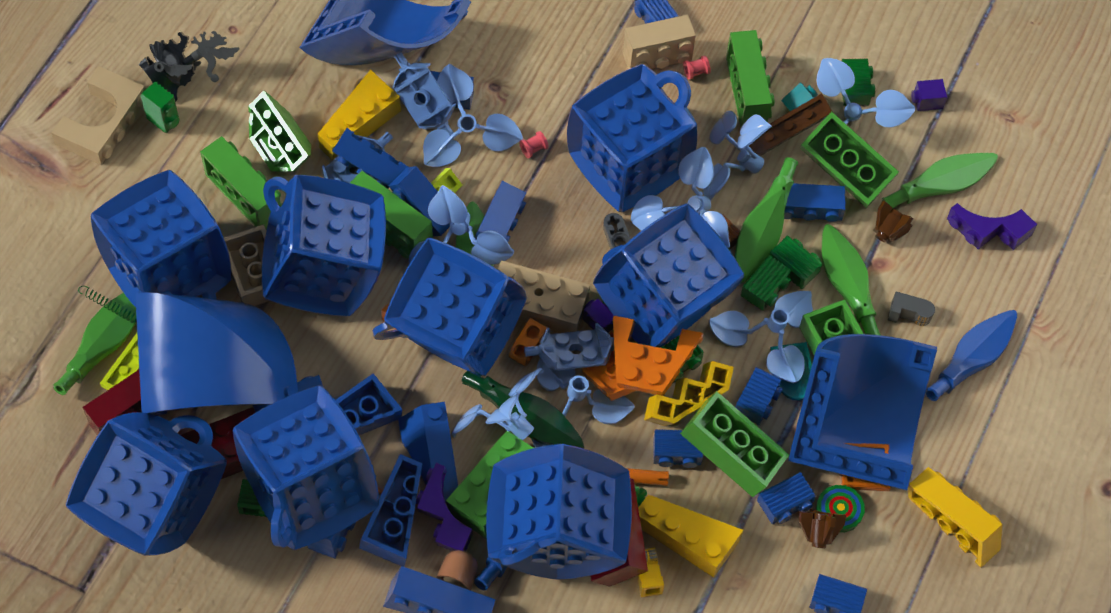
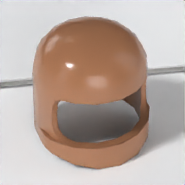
(459, 566)

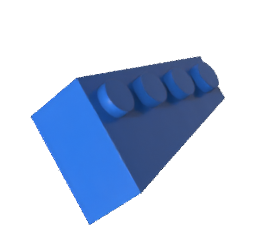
(369, 405)
(421, 593)

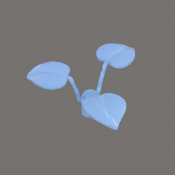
(891, 105)
(749, 132)
(499, 133)
(694, 170)
(449, 208)
(785, 363)
(603, 410)
(515, 422)

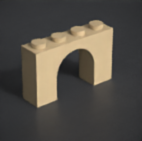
(97, 142)

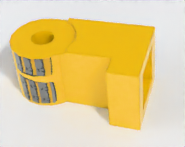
(652, 578)

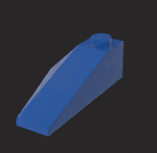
(428, 441)

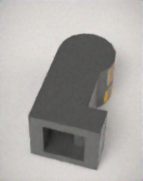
(911, 308)

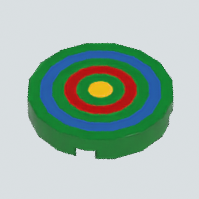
(842, 500)

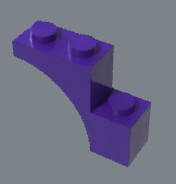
(979, 229)
(431, 502)

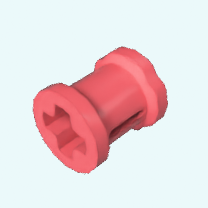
(696, 67)
(533, 144)

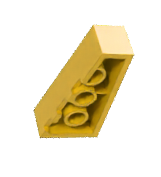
(362, 112)
(957, 515)
(690, 534)

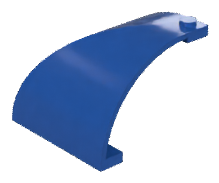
(378, 29)
(209, 354)
(859, 394)

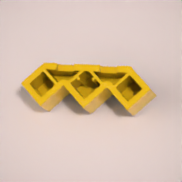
(689, 394)

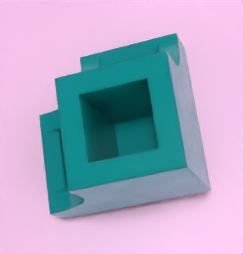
(799, 96)

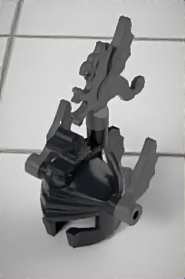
(175, 69)

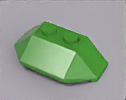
(277, 135)

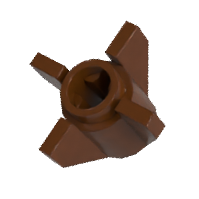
(891, 223)
(821, 527)

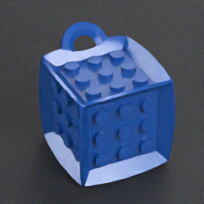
(632, 135)
(161, 240)
(322, 244)
(668, 276)
(454, 307)
(306, 467)
(147, 481)
(559, 512)

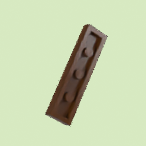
(792, 124)

